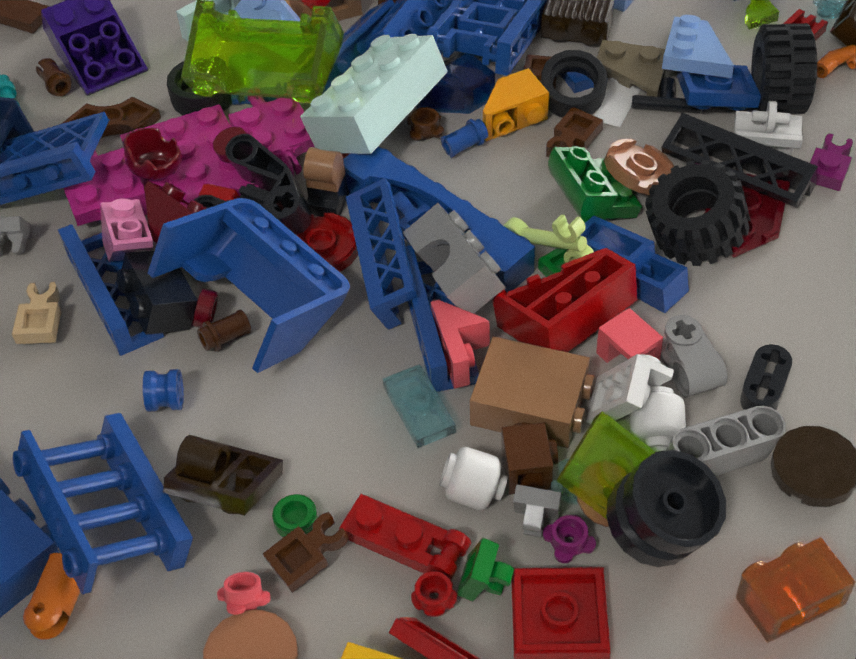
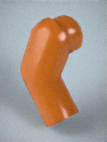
(835, 58)

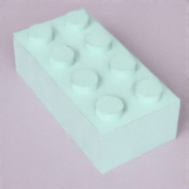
(374, 94)

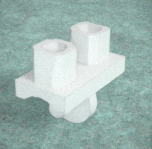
(770, 128)

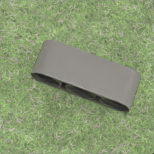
(732, 439)

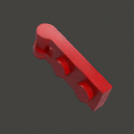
(404, 537)

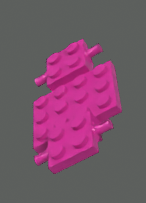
(272, 123)

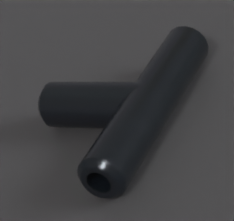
(665, 102)

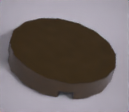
(815, 466)

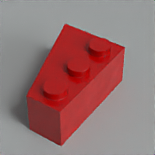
(568, 304)

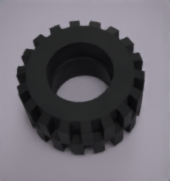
(785, 66)
(694, 189)

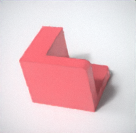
(628, 336)

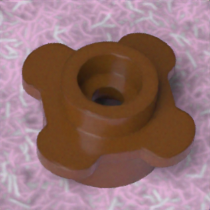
(425, 124)

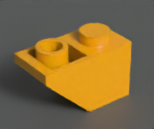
(515, 104)

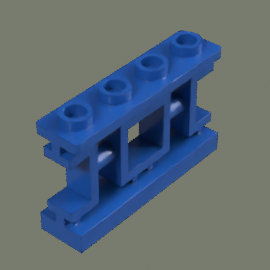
(489, 29)

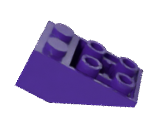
(92, 43)

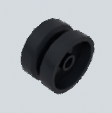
(666, 508)

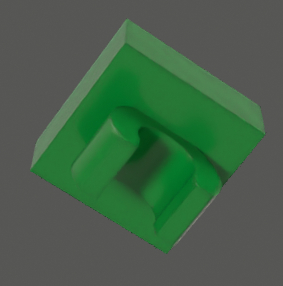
(483, 572)

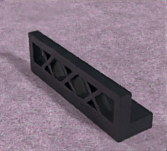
(742, 154)

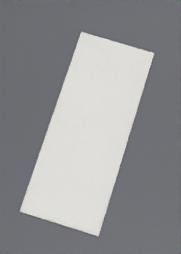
(616, 103)

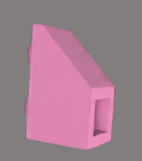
(124, 228)

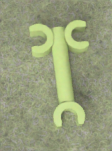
(563, 236)

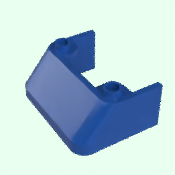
(264, 263)

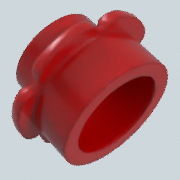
(433, 583)

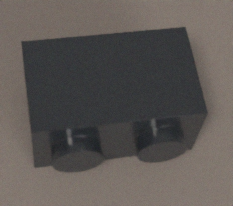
(157, 302)

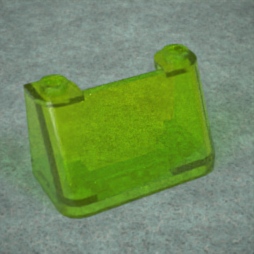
(261, 54)

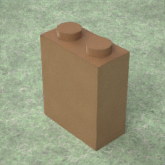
(532, 387)

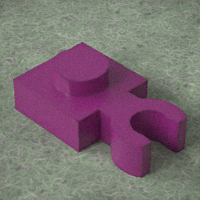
(832, 163)

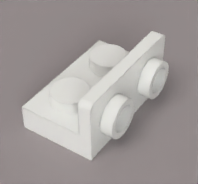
(627, 386)

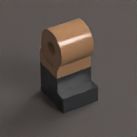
(325, 181)

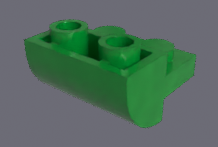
(590, 185)

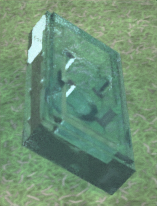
(419, 406)

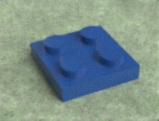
(708, 91)

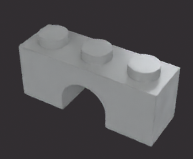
(454, 256)

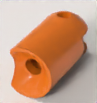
(51, 601)

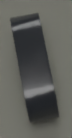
(759, 378)

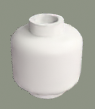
(658, 418)
(473, 478)

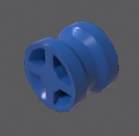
(163, 390)

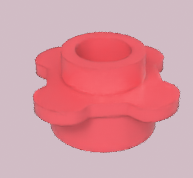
(243, 593)

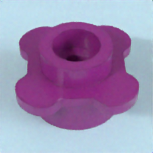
(573, 527)

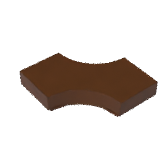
(122, 117)

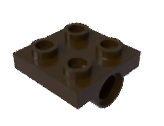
(221, 475)

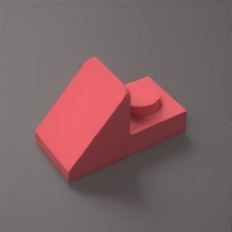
(459, 335)

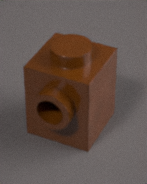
(528, 456)

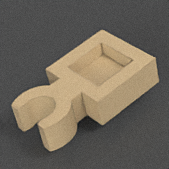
(38, 319)

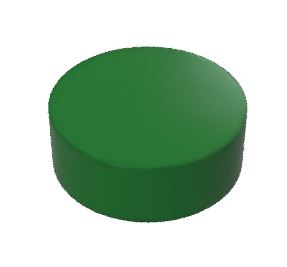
(293, 512)

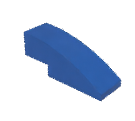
(658, 279)

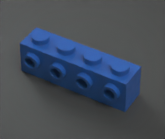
(409, 18)

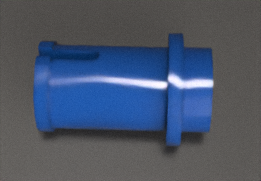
(472, 133)

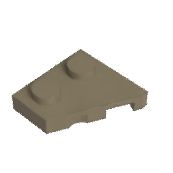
(633, 65)

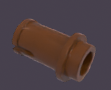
(56, 81)
(223, 330)

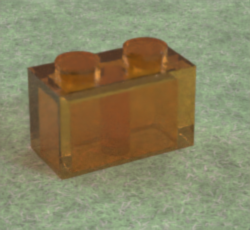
(794, 588)

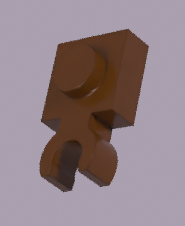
(575, 129)
(300, 555)

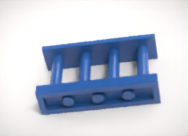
(129, 472)

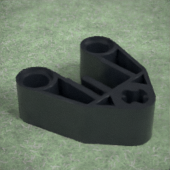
(260, 166)

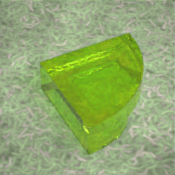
(760, 13)

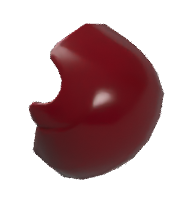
(150, 154)

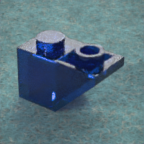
(462, 88)

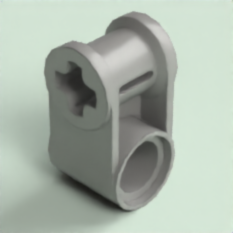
(691, 357)

